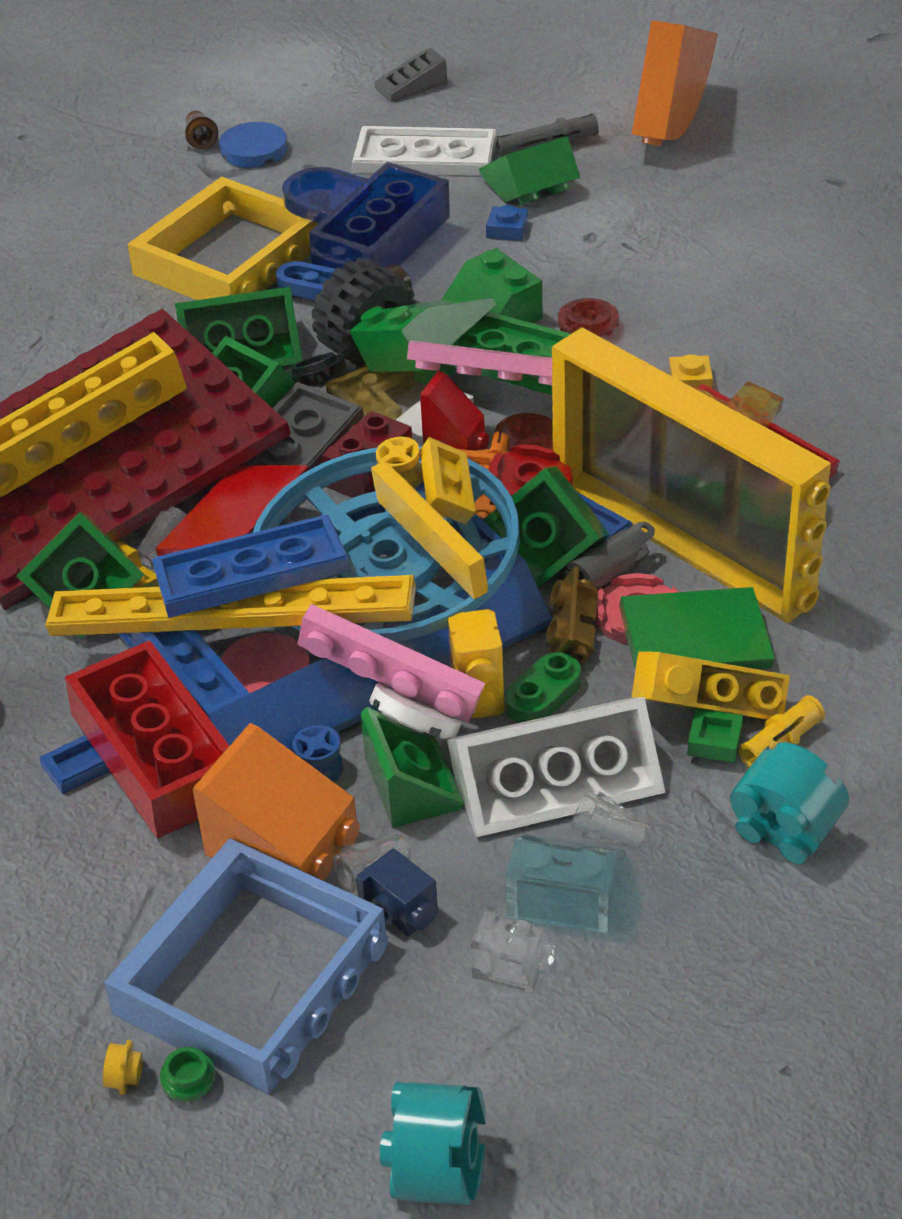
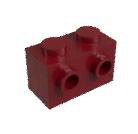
(364, 435)

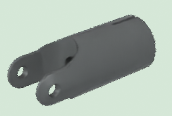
(613, 556)

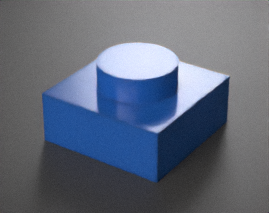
(507, 223)

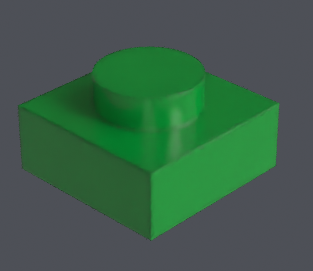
(715, 735)

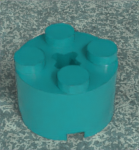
(788, 801)
(434, 1143)

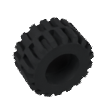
(348, 296)

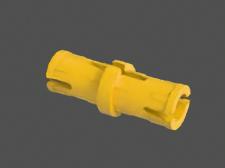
(800, 718)

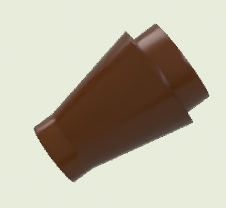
(200, 130)

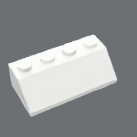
(548, 763)

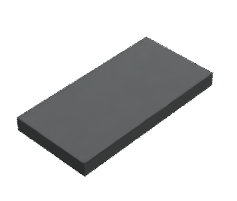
(315, 425)

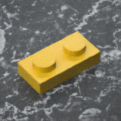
(447, 480)

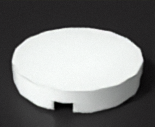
(413, 712)

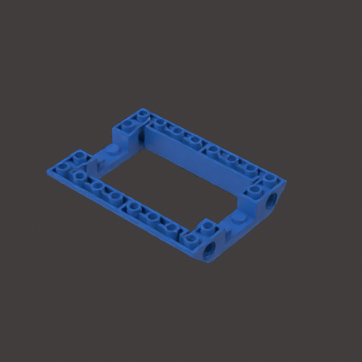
(326, 690)

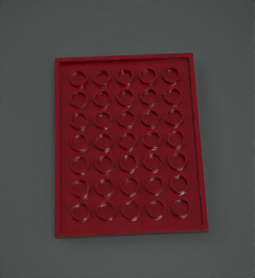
(142, 464)

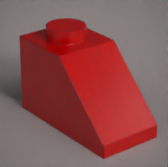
(451, 415)

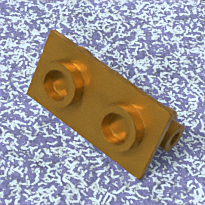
(573, 602)

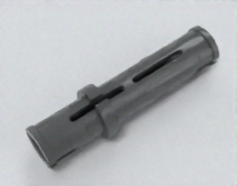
(573, 128)

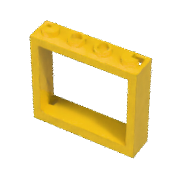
(156, 250)

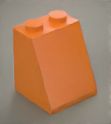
(274, 805)

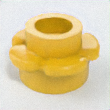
(122, 1066)

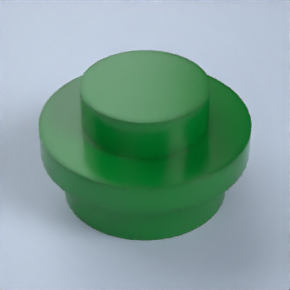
(187, 1074)

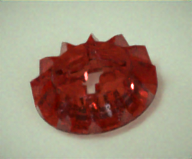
(600, 314)
(523, 425)

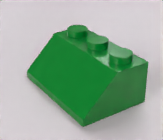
(255, 319)

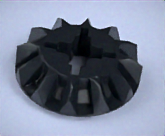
(317, 368)

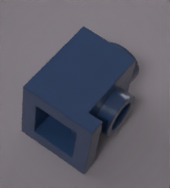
(401, 890)

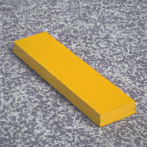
(430, 530)

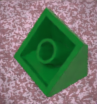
(407, 770)

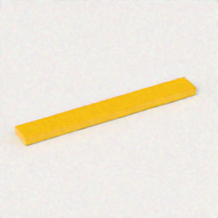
(144, 610)

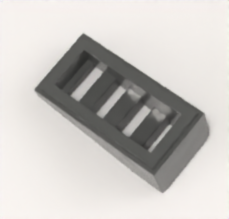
(413, 76)

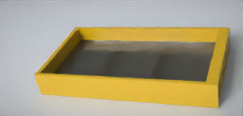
(694, 469)

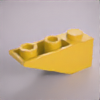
(709, 685)

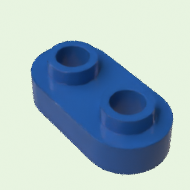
(303, 278)

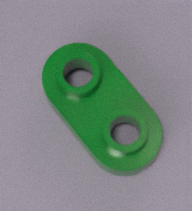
(543, 687)

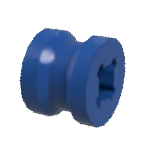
(321, 749)

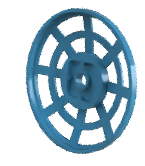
(385, 535)

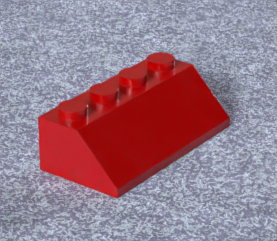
(146, 733)

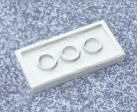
(425, 149)

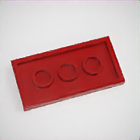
(230, 506)

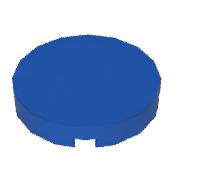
(253, 143)

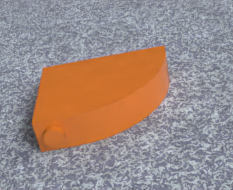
(672, 80)

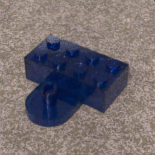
(367, 217)

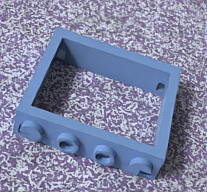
(191, 916)

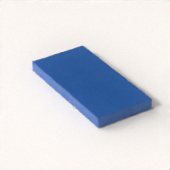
(250, 565)

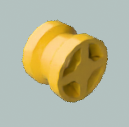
(403, 457)

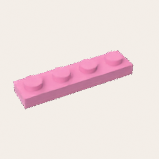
(473, 360)
(390, 663)

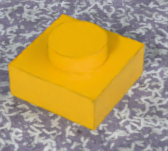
(691, 370)

